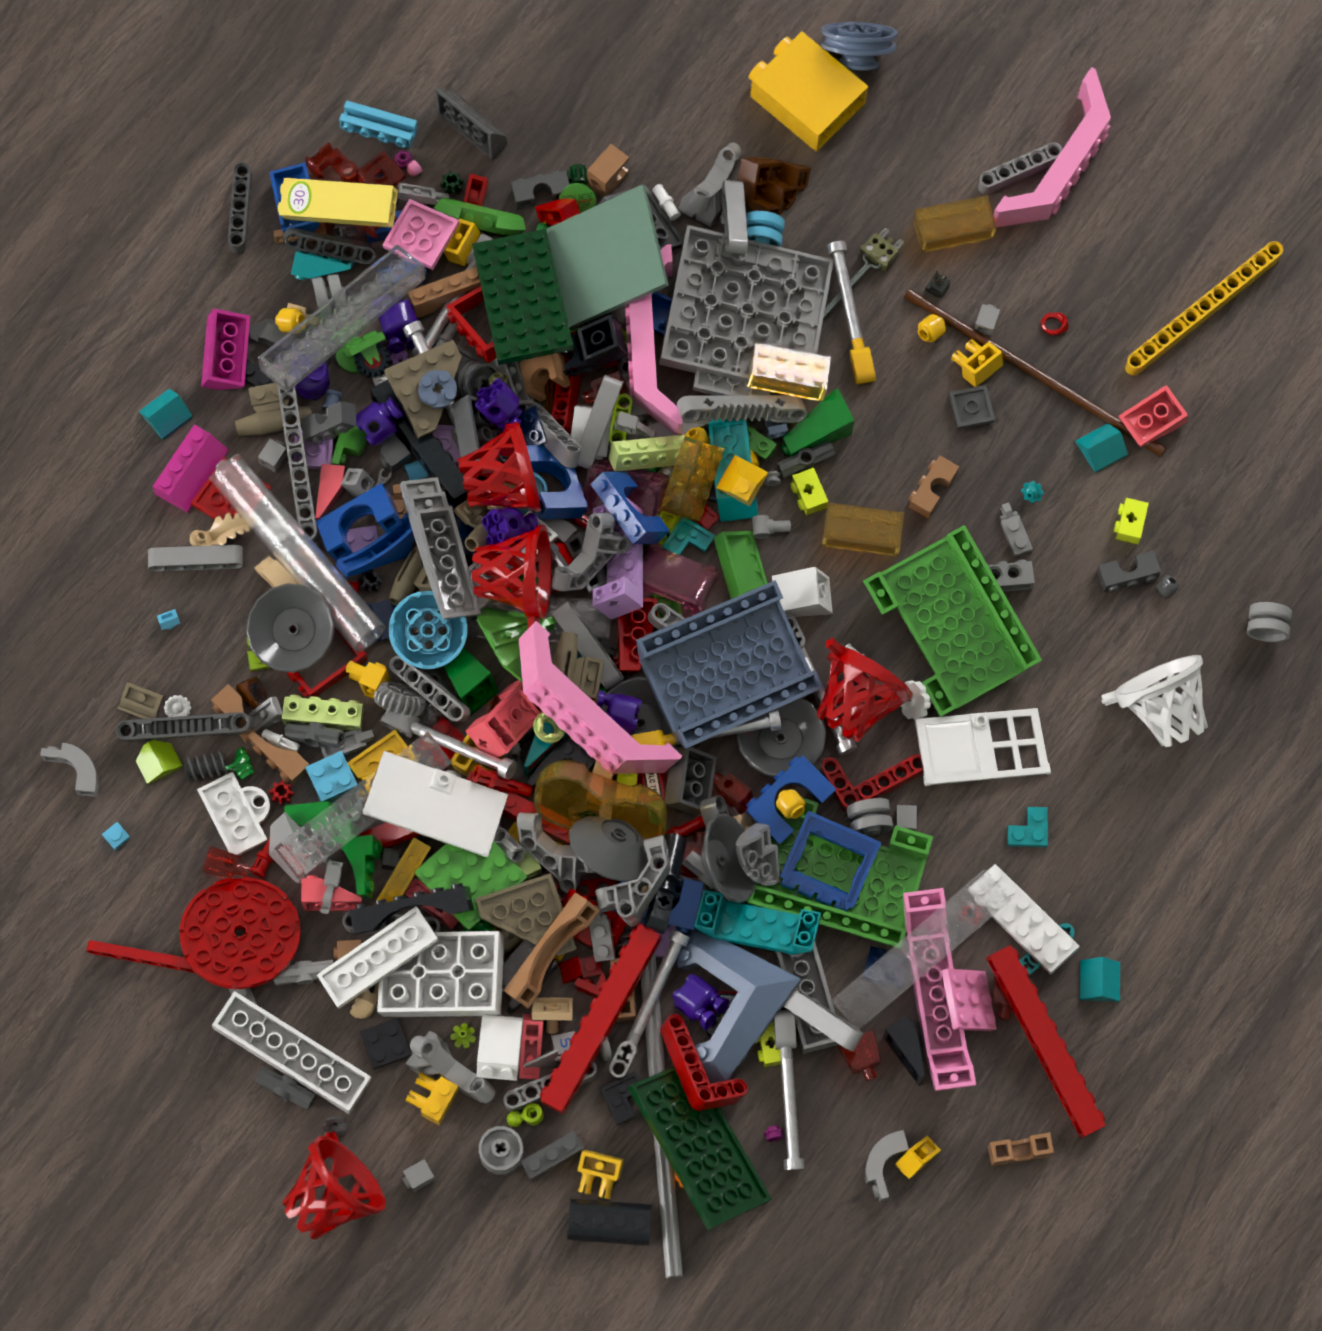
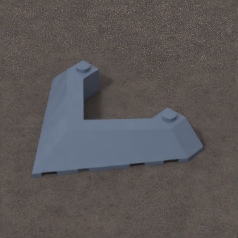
(761, 993)

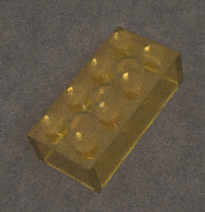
(954, 223)
(789, 372)
(692, 478)
(863, 529)

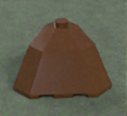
(772, 183)

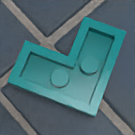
(687, 533)
(1033, 834)

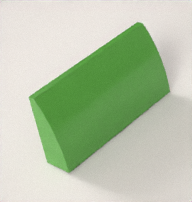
(740, 562)

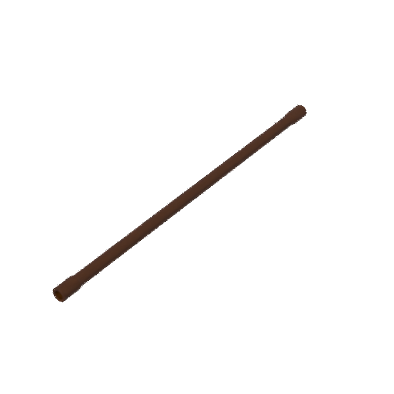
(920, 301)

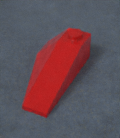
(629, 629)

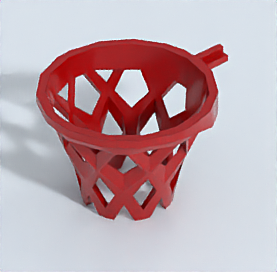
(515, 471)
(534, 605)
(858, 717)
(335, 1195)

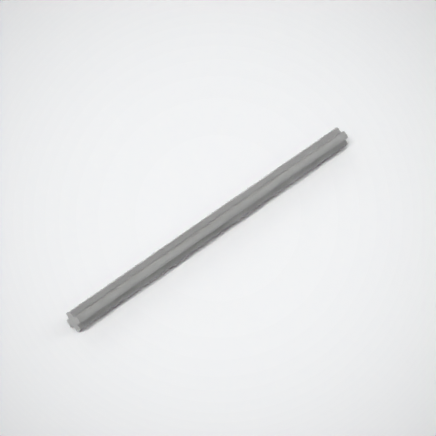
(665, 1172)

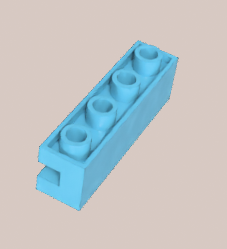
(378, 124)

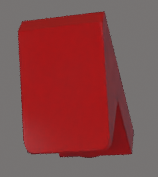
(476, 189)
(579, 968)
(586, 986)

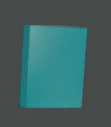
(166, 413)
(1102, 447)
(1100, 980)

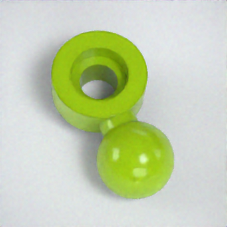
(516, 1118)

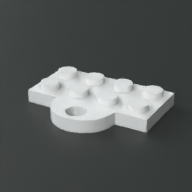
(235, 813)

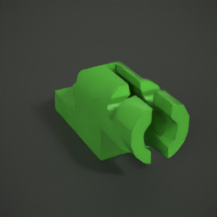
(349, 443)

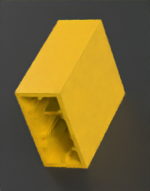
(807, 90)

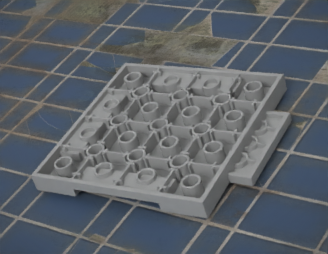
(737, 300)

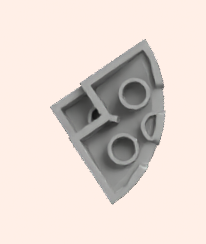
(758, 855)

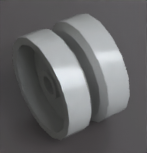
(324, 293)
(1269, 622)
(870, 816)
(502, 1162)

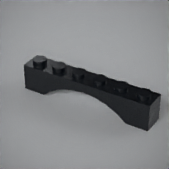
(372, 917)

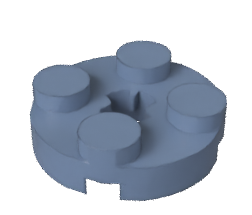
(443, 380)

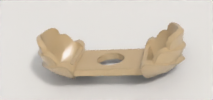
(366, 1004)

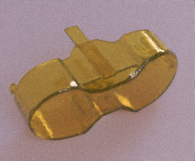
(570, 788)

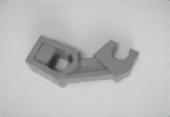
(632, 425)
(332, 881)

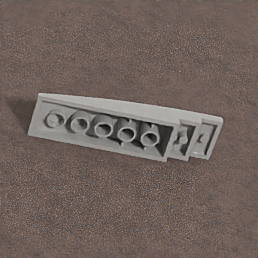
(440, 547)

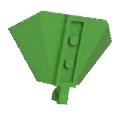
(503, 633)

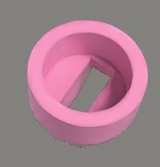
(414, 168)

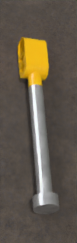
(860, 356)
(658, 738)

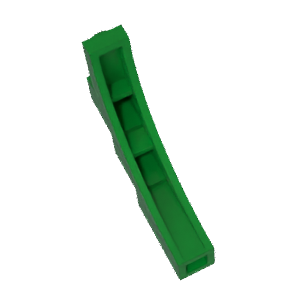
(359, 850)

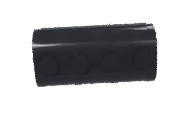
(609, 1222)

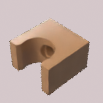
(607, 171)
(541, 369)

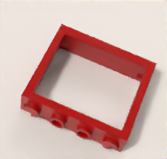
(455, 316)
(360, 658)

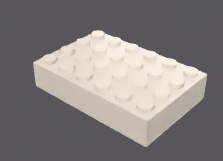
(448, 978)

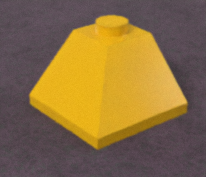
(742, 480)

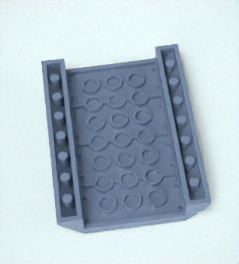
(726, 665)

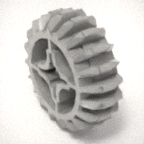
(399, 699)

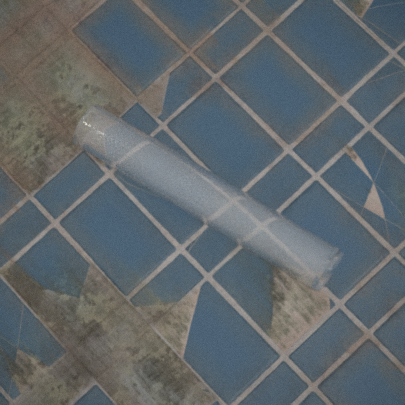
(296, 551)

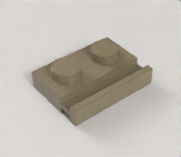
(140, 701)

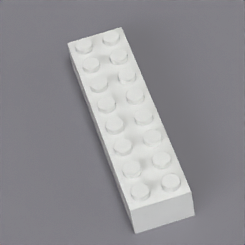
(291, 1052)

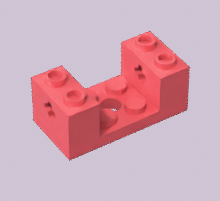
(499, 730)

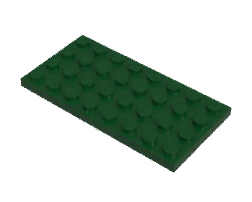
(522, 296)
(700, 1150)

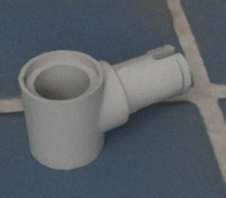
(764, 526)

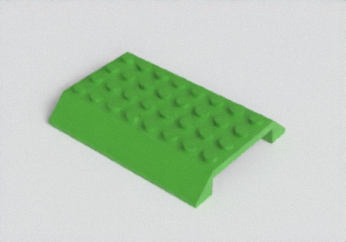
(956, 619)
(880, 904)

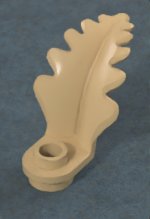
(220, 531)

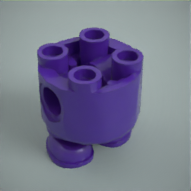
(393, 323)
(314, 384)
(498, 404)
(382, 414)
(507, 523)
(621, 709)
(698, 999)

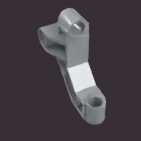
(705, 197)
(598, 548)
(556, 858)
(627, 895)
(433, 1056)

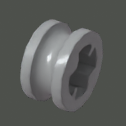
(772, 479)

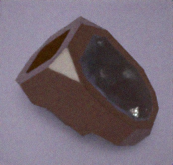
(252, 692)

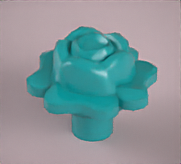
(1032, 491)

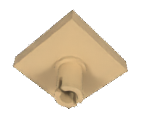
(552, 1010)

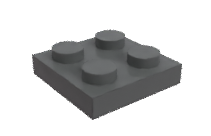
(971, 407)

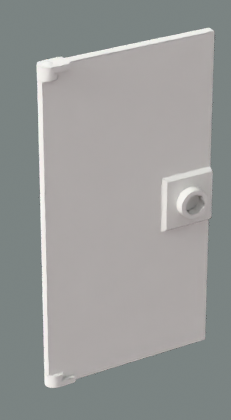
(435, 804)

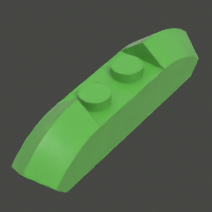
(484, 218)

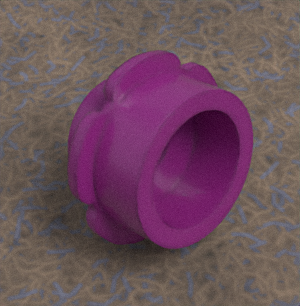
(402, 163)
(773, 1133)

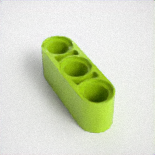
(614, 433)

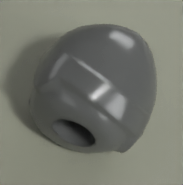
(1167, 586)

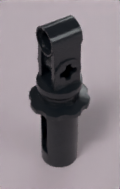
(660, 906)

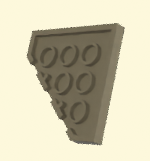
(406, 378)
(525, 910)

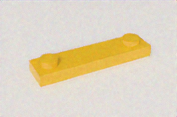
(404, 870)

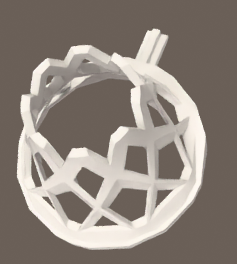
(1158, 712)

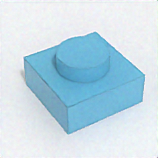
(168, 620)
(116, 836)

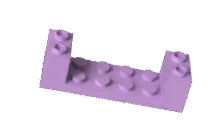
(624, 578)

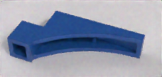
(384, 550)

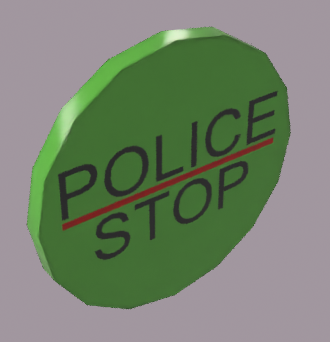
(582, 193)

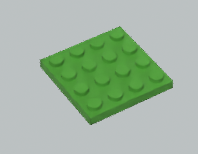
(483, 875)

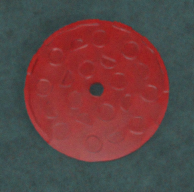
(244, 960)

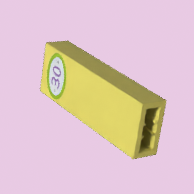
(338, 202)

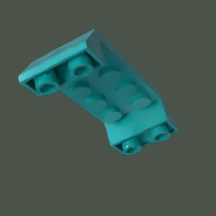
(734, 439)
(756, 925)

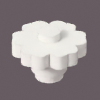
(920, 702)

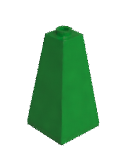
(826, 422)
(471, 680)

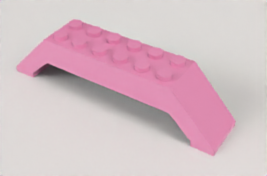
(1067, 166)
(642, 359)
(581, 716)
(943, 1047)

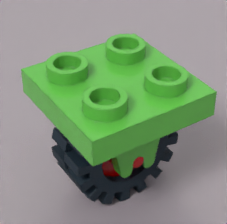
(369, 354)

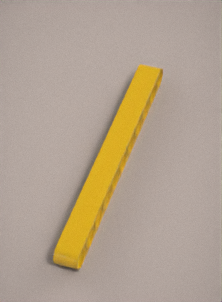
(1200, 315)

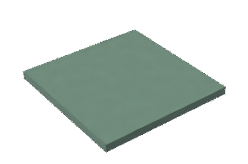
(607, 257)

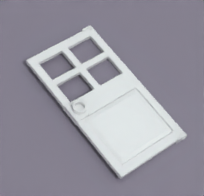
(963, 750)

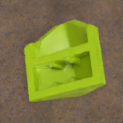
(157, 760)

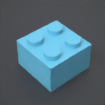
(331, 777)

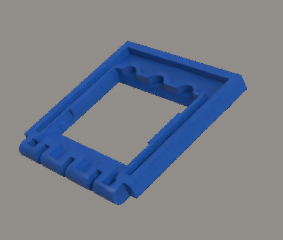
(842, 837)

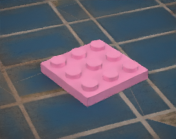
(422, 233)
(969, 1000)

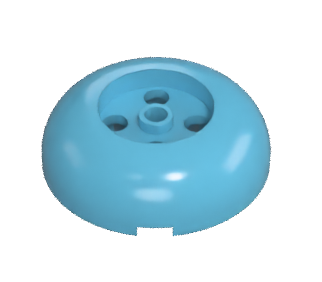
(412, 648)

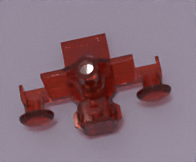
(350, 173)

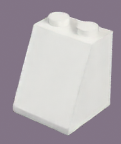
(580, 419)
(805, 592)
(499, 1047)

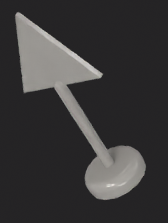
(551, 1058)

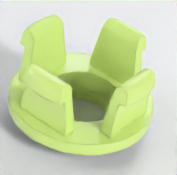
(538, 729)

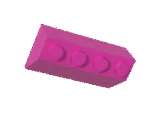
(225, 350)
(189, 468)

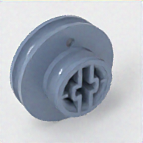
(858, 43)

